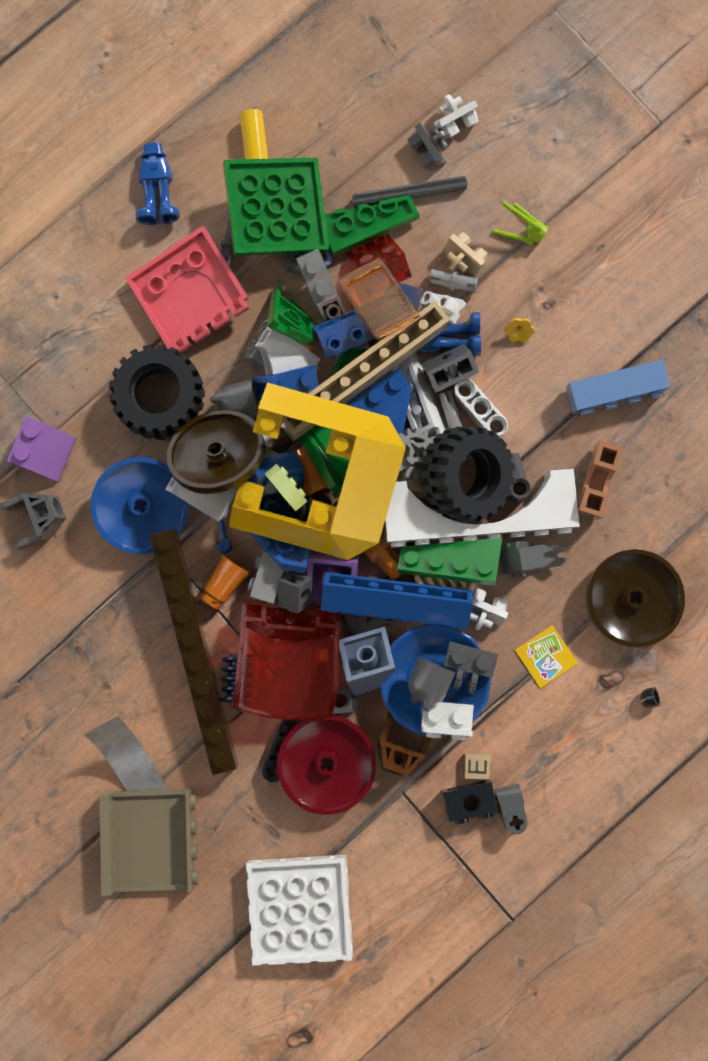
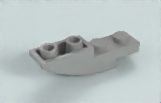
(320, 286)

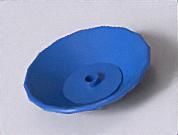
(431, 644)

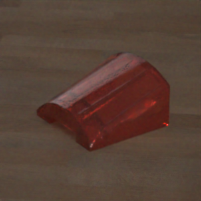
(287, 662)

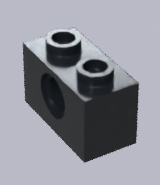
(455, 798)

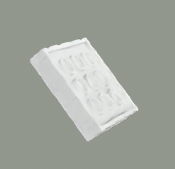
(299, 910)

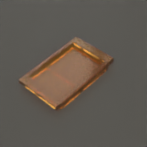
(378, 298)

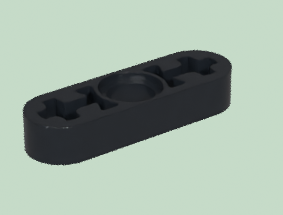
(269, 762)

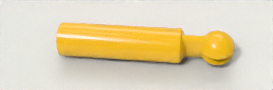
(253, 134)

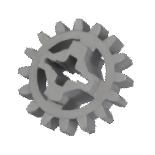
(411, 447)

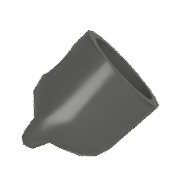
(238, 398)
(429, 683)

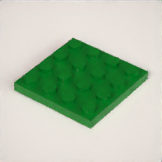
(275, 206)

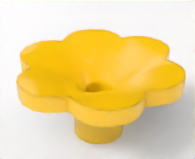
(519, 330)

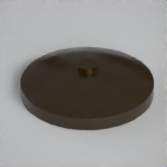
(215, 452)
(635, 598)

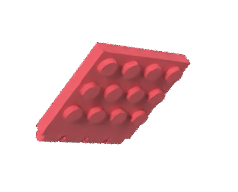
(188, 290)

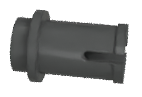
(291, 264)

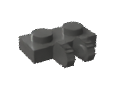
(469, 660)

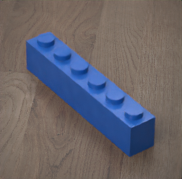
(396, 600)

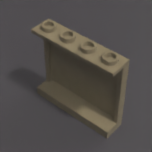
(147, 840)

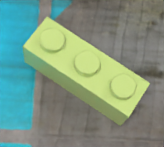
(286, 486)

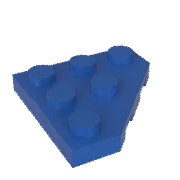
(386, 397)
(284, 554)

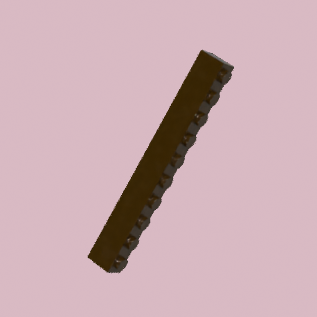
(194, 651)

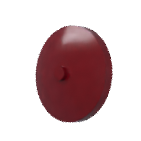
(326, 764)

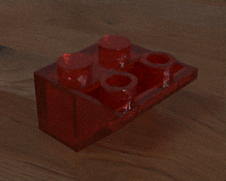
(387, 250)

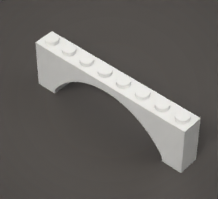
(278, 355)
(549, 510)

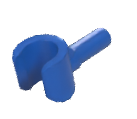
(224, 546)

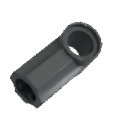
(520, 479)

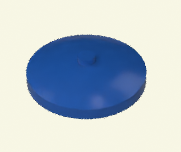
(133, 503)

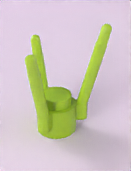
(534, 230)

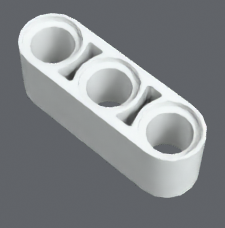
(478, 397)

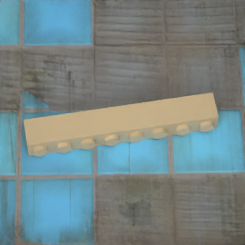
(375, 363)

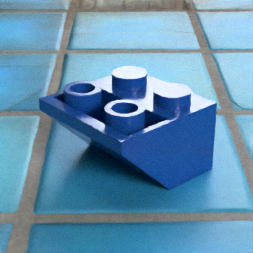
(272, 499)

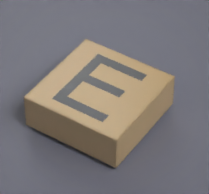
(477, 766)

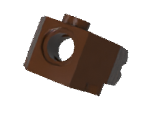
(389, 751)

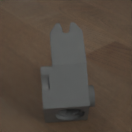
(44, 512)
(523, 557)

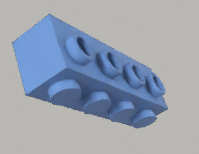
(617, 387)

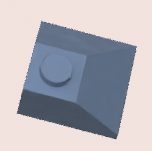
(367, 660)

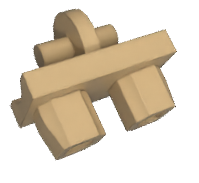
(463, 256)

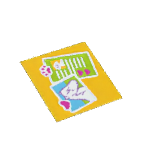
(546, 656)

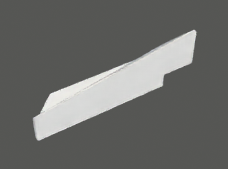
(423, 407)

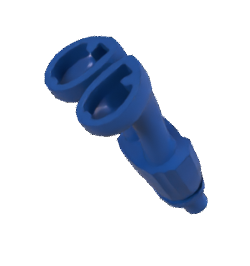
(155, 172)
(470, 327)

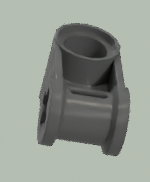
(512, 804)

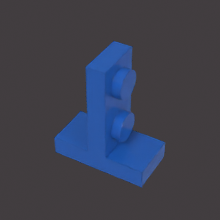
(298, 379)

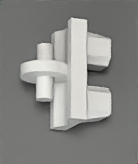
(466, 113)
(448, 304)
(487, 614)

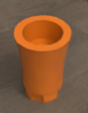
(313, 482)
(223, 581)

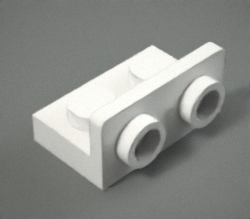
(448, 719)

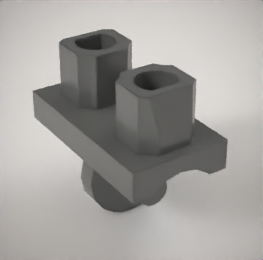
(422, 137)

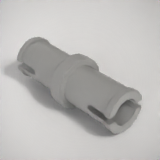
(453, 280)

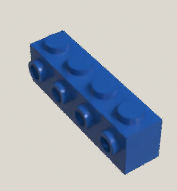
(342, 334)

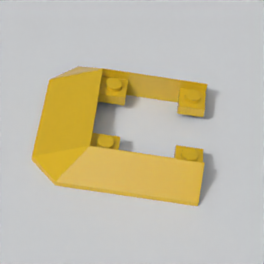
(367, 489)

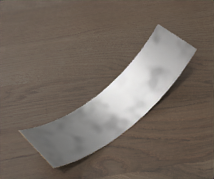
(126, 755)

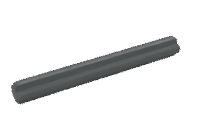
(414, 190)

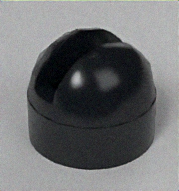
(651, 697)

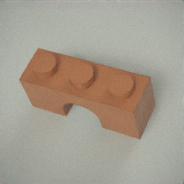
(595, 487)

